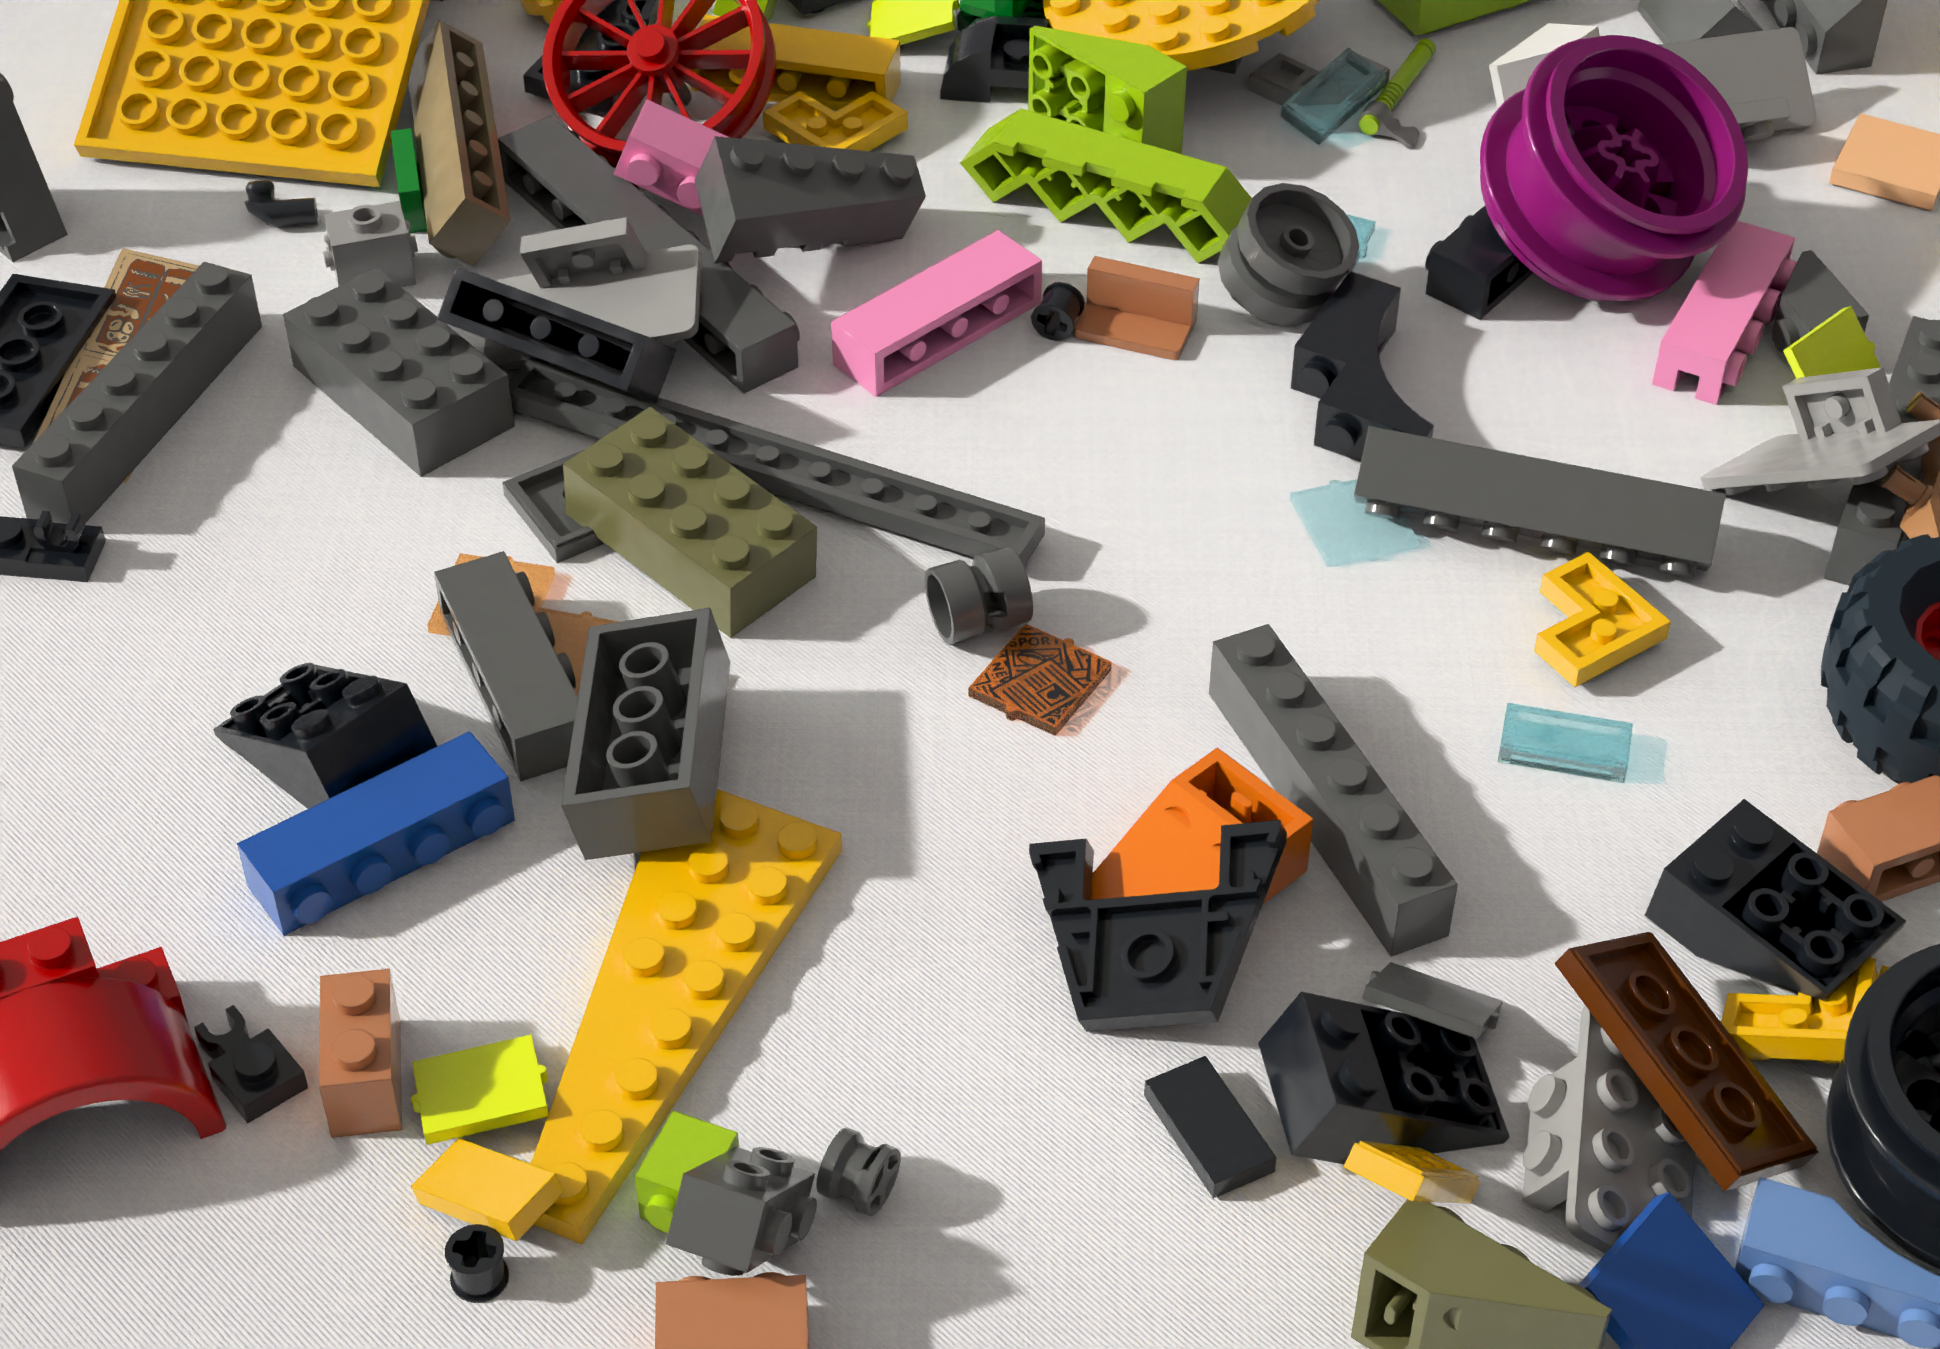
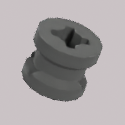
(858, 1171)

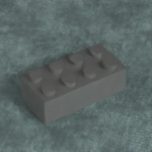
(399, 371)
(647, 735)

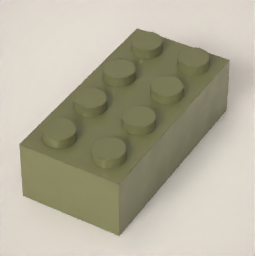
(690, 520)

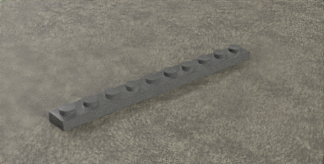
(790, 466)

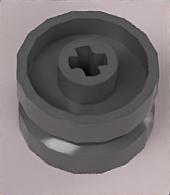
(1288, 254)

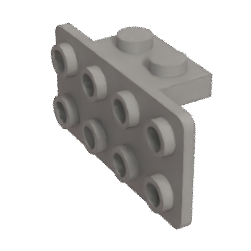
(1758, 76)
(612, 278)
(1843, 429)
(1601, 1143)

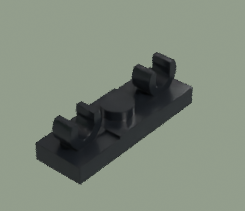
(49, 549)

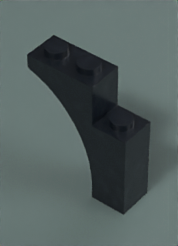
(1343, 368)

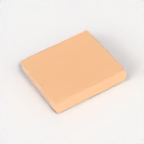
(1890, 162)

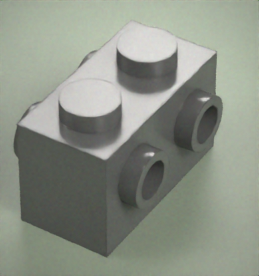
(742, 1209)

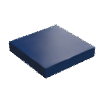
(1670, 1285)

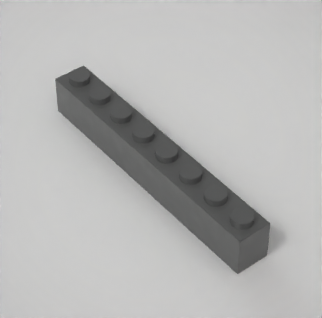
(576, 187)

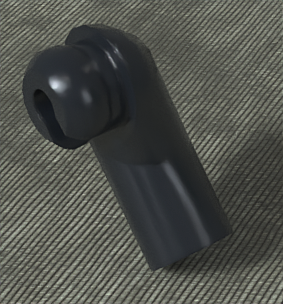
(279, 212)

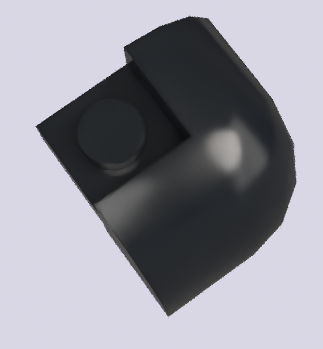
(988, 55)

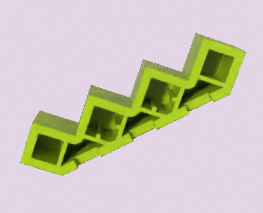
(1127, 179)

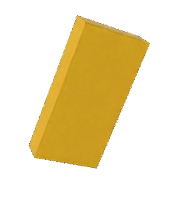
(487, 1189)

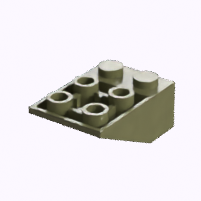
(1452, 1287)

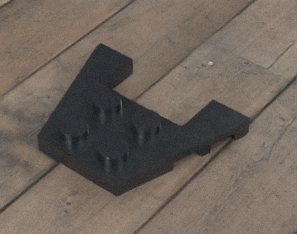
(1156, 953)

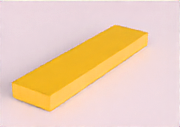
(1413, 1173)

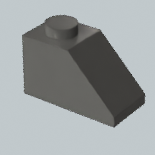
(1809, 300)

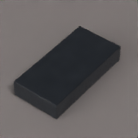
(1209, 1126)

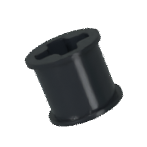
(1058, 311)
(477, 1263)

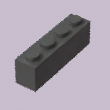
(511, 661)

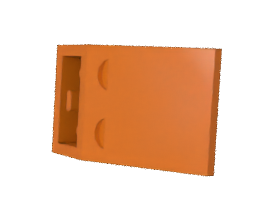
(1180, 833)

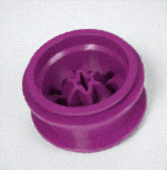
(1613, 168)

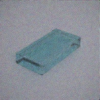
(1333, 96)
(1565, 742)

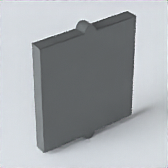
(1433, 1000)

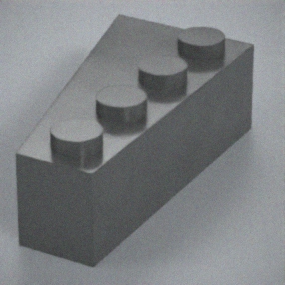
(802, 195)

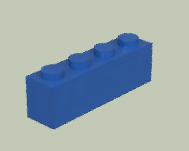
(376, 832)

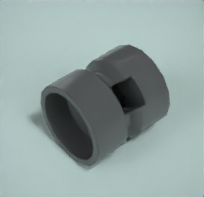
(987, 593)

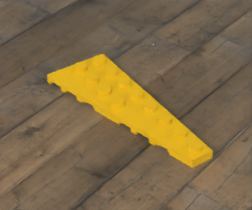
(671, 980)

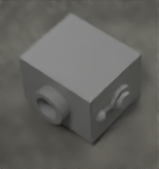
(370, 239)

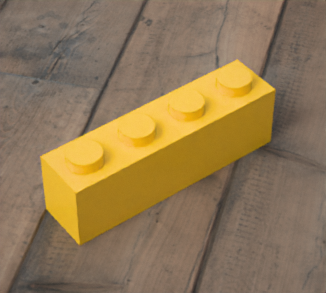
(820, 63)

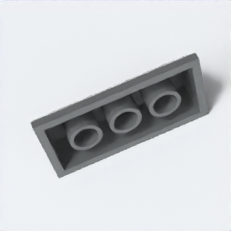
(1833, 32)

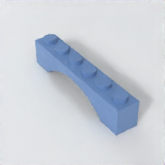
(1818, 1259)

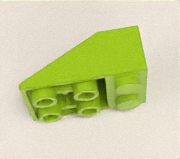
(1108, 86)

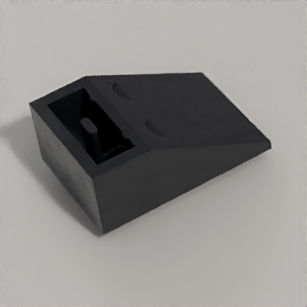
(327, 730)
(1769, 906)
(1376, 1077)

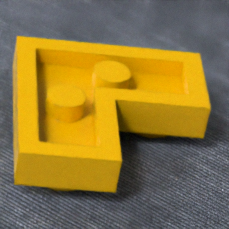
(856, 126)
(1604, 622)
(1796, 1025)

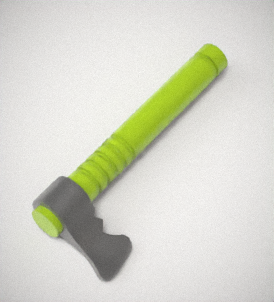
(1377, 115)

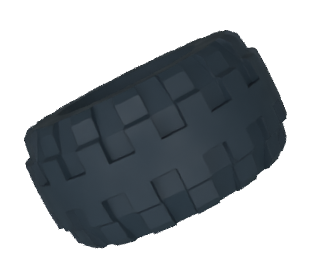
(1886, 662)

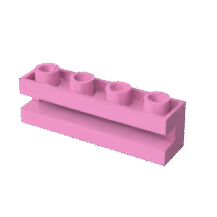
(1726, 311)

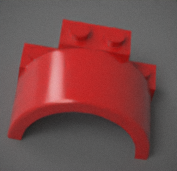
(93, 1033)

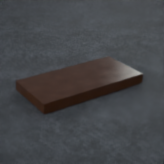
(1687, 1059)

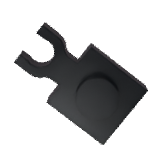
(253, 1071)

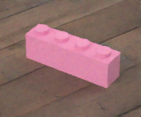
(936, 312)

